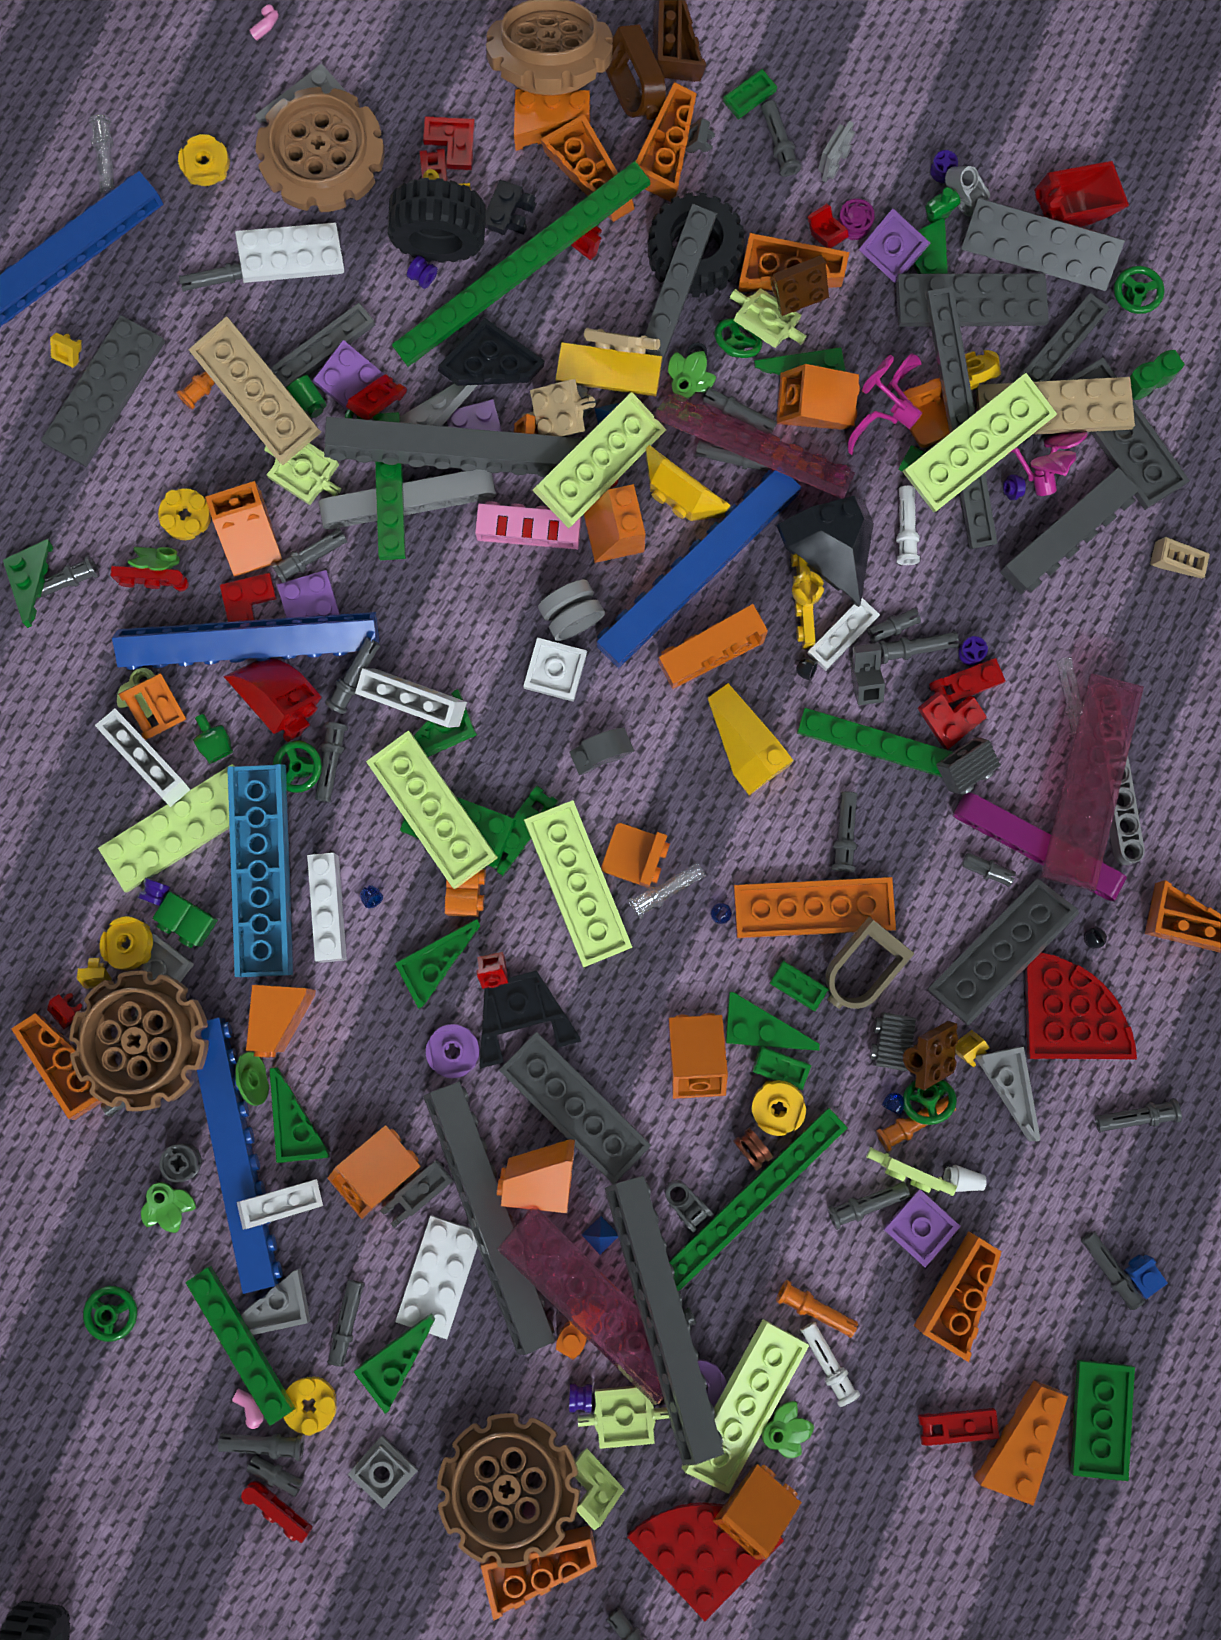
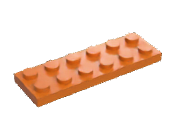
(812, 907)

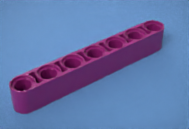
(1024, 838)

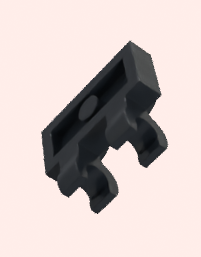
(503, 205)

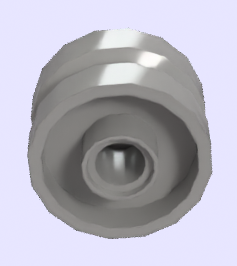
(571, 610)

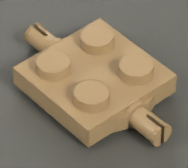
(621, 342)
(559, 409)

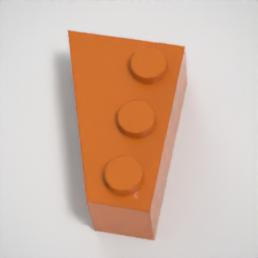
(542, 114)
(1183, 919)

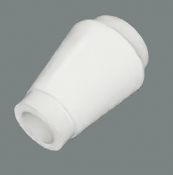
(964, 1179)

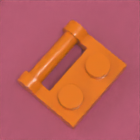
(160, 701)

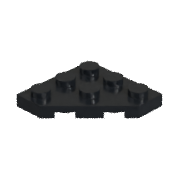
(490, 358)

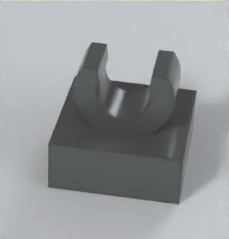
(698, 136)

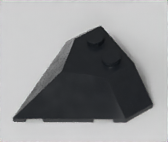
(833, 542)

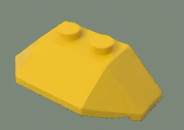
(681, 490)

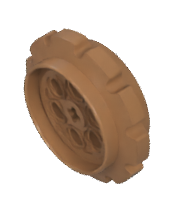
(549, 46)
(320, 149)
(96, 1048)
(463, 1477)

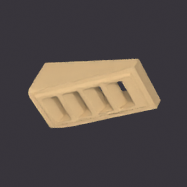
(1164, 553)

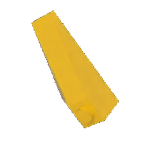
(749, 744)

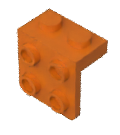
(933, 423)
(635, 855)

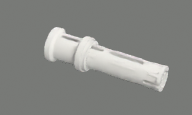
(908, 536)
(835, 1377)

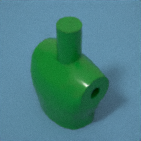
(942, 205)
(212, 742)

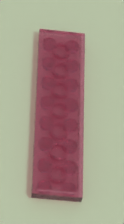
(754, 445)
(1092, 782)
(583, 1297)

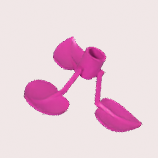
(903, 409)
(1056, 462)

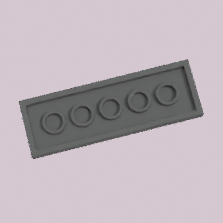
(1042, 244)
(978, 298)
(103, 391)
(1138, 451)
(1003, 951)
(575, 1108)

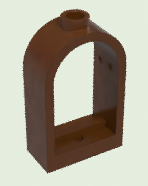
(632, 44)

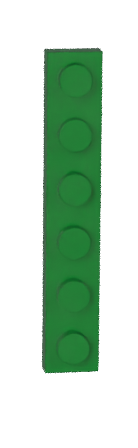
(390, 504)
(871, 741)
(240, 1345)

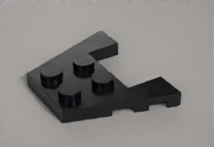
(519, 1005)

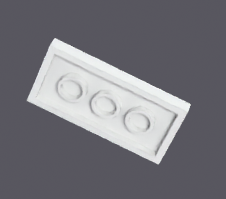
(289, 252)
(438, 1276)

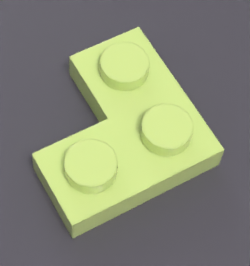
(601, 1489)

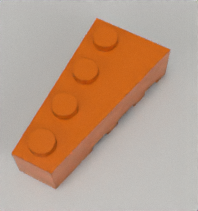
(666, 143)
(582, 158)
(771, 255)
(713, 646)
(52, 1059)
(960, 1297)
(1022, 1452)
(514, 1586)

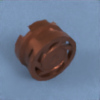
(755, 1146)

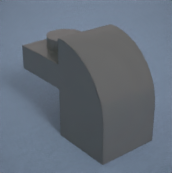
(866, 674)
(601, 749)

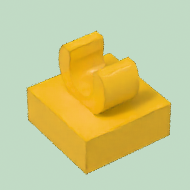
(65, 349)
(94, 974)
(970, 1046)

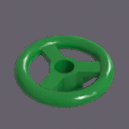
(1133, 300)
(737, 342)
(307, 766)
(934, 1092)
(100, 1316)

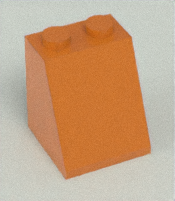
(818, 397)
(615, 524)
(275, 1017)
(697, 1056)
(374, 1171)
(538, 1178)
(758, 1511)

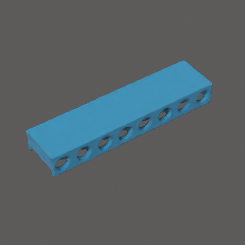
(260, 871)

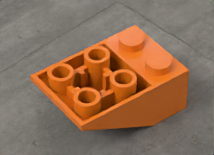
(244, 528)

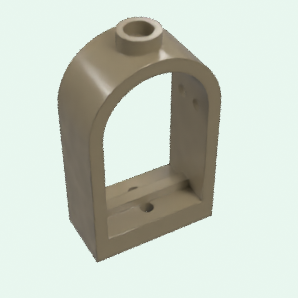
(884, 938)

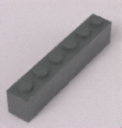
(1069, 531)

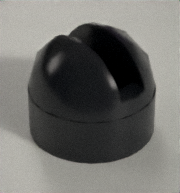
(698, 347)
(807, 668)
(1092, 940)

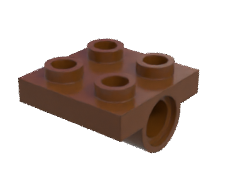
(800, 285)
(933, 1055)

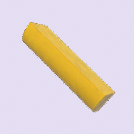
(609, 369)

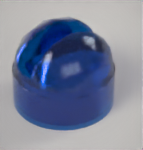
(371, 896)
(725, 917)
(894, 1103)

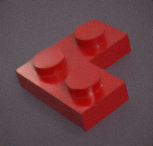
(454, 133)
(242, 594)
(950, 724)

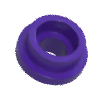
(1014, 487)

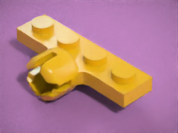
(807, 591)

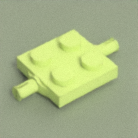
(762, 318)
(305, 474)
(918, 1178)
(623, 1417)

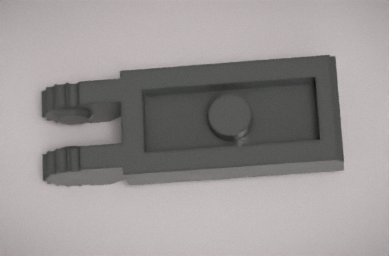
(419, 1191)

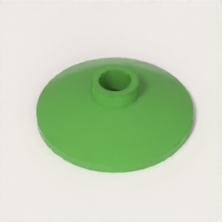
(252, 1079)

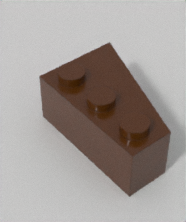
(675, 42)

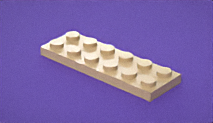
(254, 391)
(1079, 404)

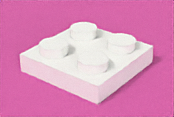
(555, 669)

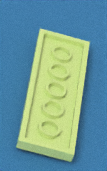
(979, 442)
(599, 460)
(431, 809)
(169, 833)
(578, 883)
(750, 1401)

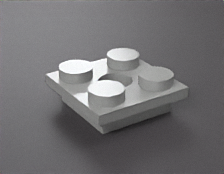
(837, 148)
(385, 1455)

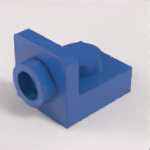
(1145, 1275)

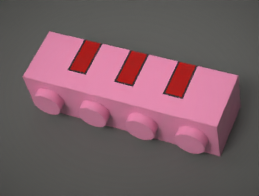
(525, 526)

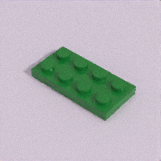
(492, 825)
(1102, 1420)

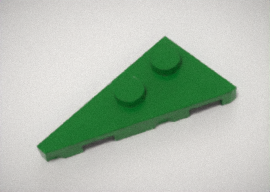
(934, 257)
(824, 358)
(26, 577)
(436, 738)
(429, 966)
(756, 1027)
(293, 1130)
(388, 1368)

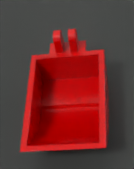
(1082, 194)
(276, 695)

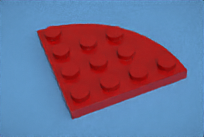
(1073, 1014)
(695, 1554)

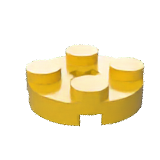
(205, 174)
(982, 367)
(177, 501)
(139, 949)
(785, 1121)
(325, 1397)

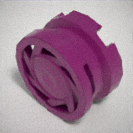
(857, 218)

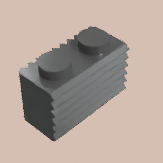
(968, 765)
(893, 1039)

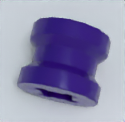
(944, 159)
(422, 272)
(977, 647)
(153, 892)
(580, 1398)

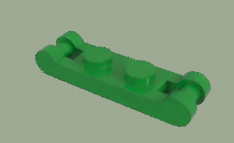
(520, 836)

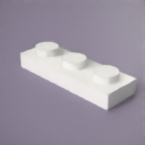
(843, 634)
(279, 1204)

